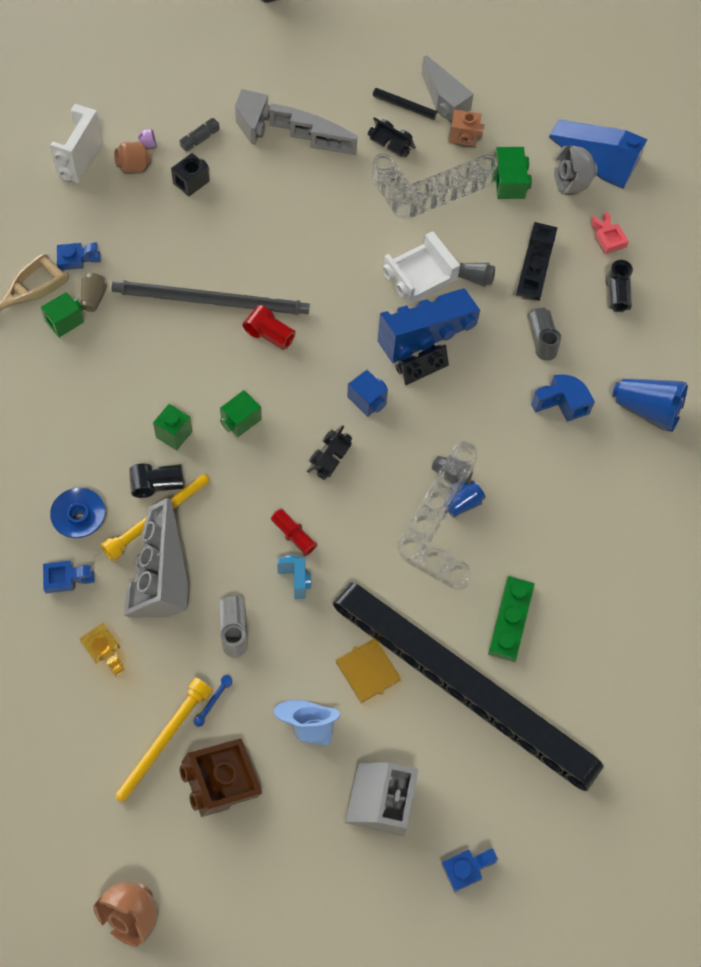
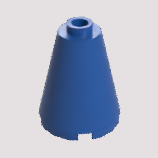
(653, 400)

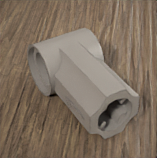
(233, 625)

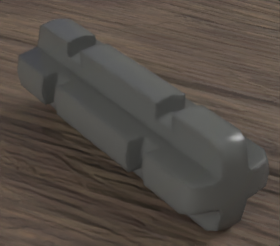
(199, 134)

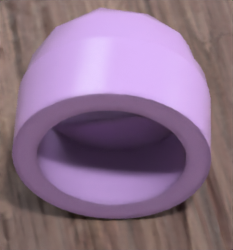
(148, 138)

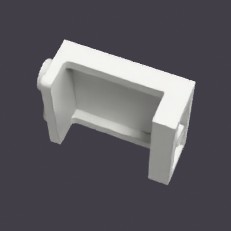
(77, 154)
(421, 269)

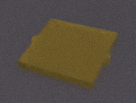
(368, 670)

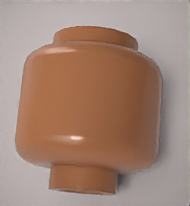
(132, 157)

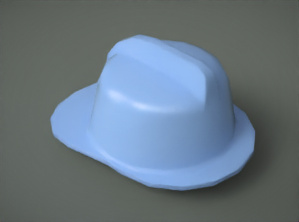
(309, 721)

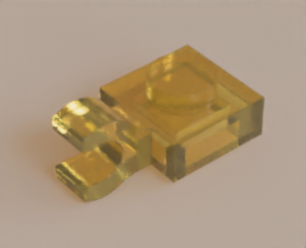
(101, 646)

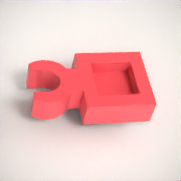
(609, 236)

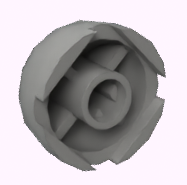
(574, 170)

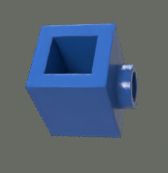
(368, 393)

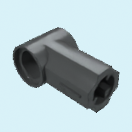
(545, 334)

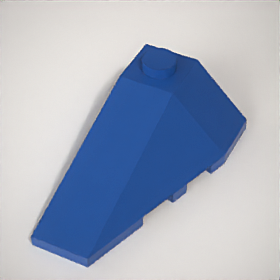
(613, 149)

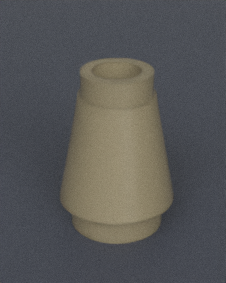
(91, 290)

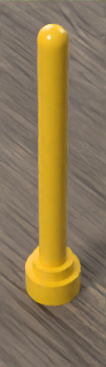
(114, 547)
(197, 693)

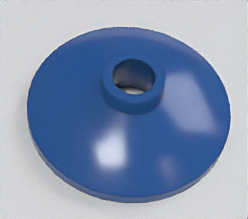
(76, 502)

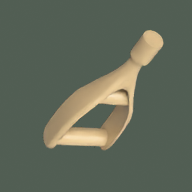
(24, 295)

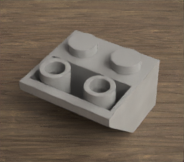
(382, 797)

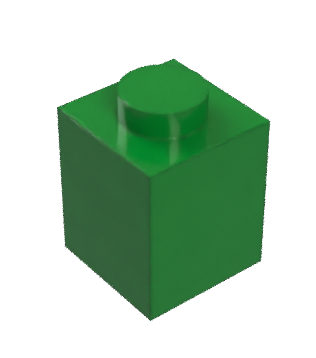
(63, 314)
(240, 413)
(172, 427)

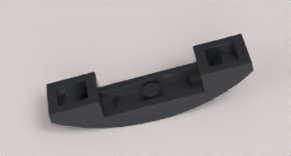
(536, 261)

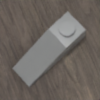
(445, 90)

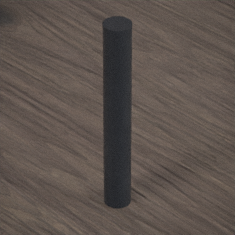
(404, 103)

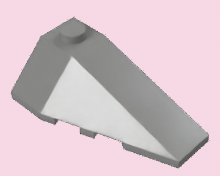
(161, 576)

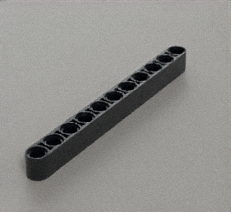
(469, 687)

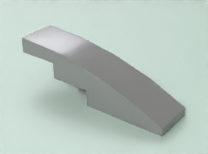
(307, 126)

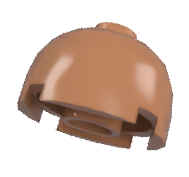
(129, 911)

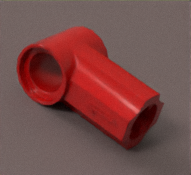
(263, 324)

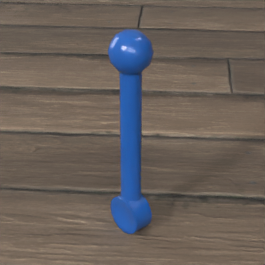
(226, 681)

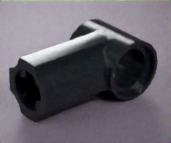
(620, 286)
(147, 479)

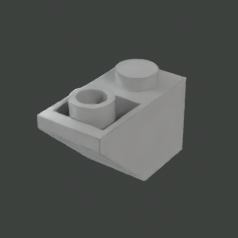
(251, 113)

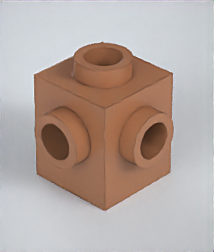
(466, 128)

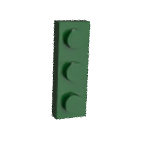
(511, 619)

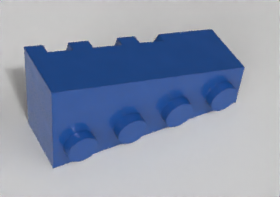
(426, 324)

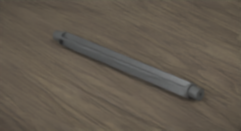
(209, 297)

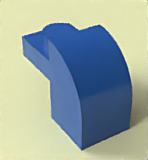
(566, 392)

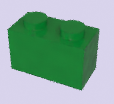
(512, 173)

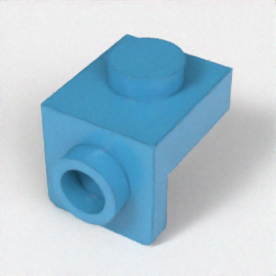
(294, 565)

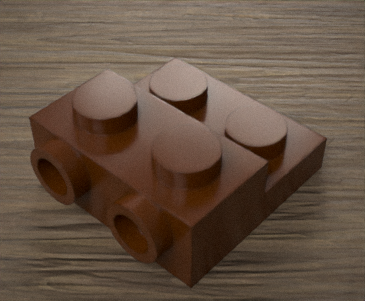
(219, 777)

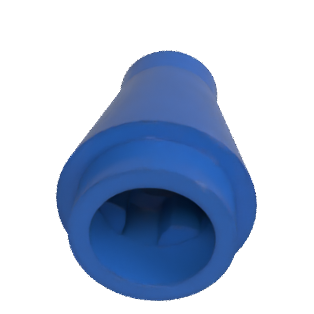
(468, 498)

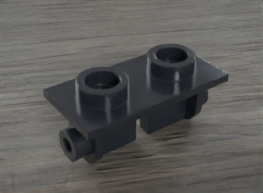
(399, 139)
(424, 365)
(323, 459)

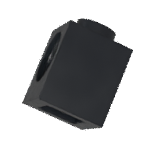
(190, 174)

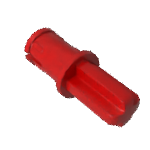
(293, 532)

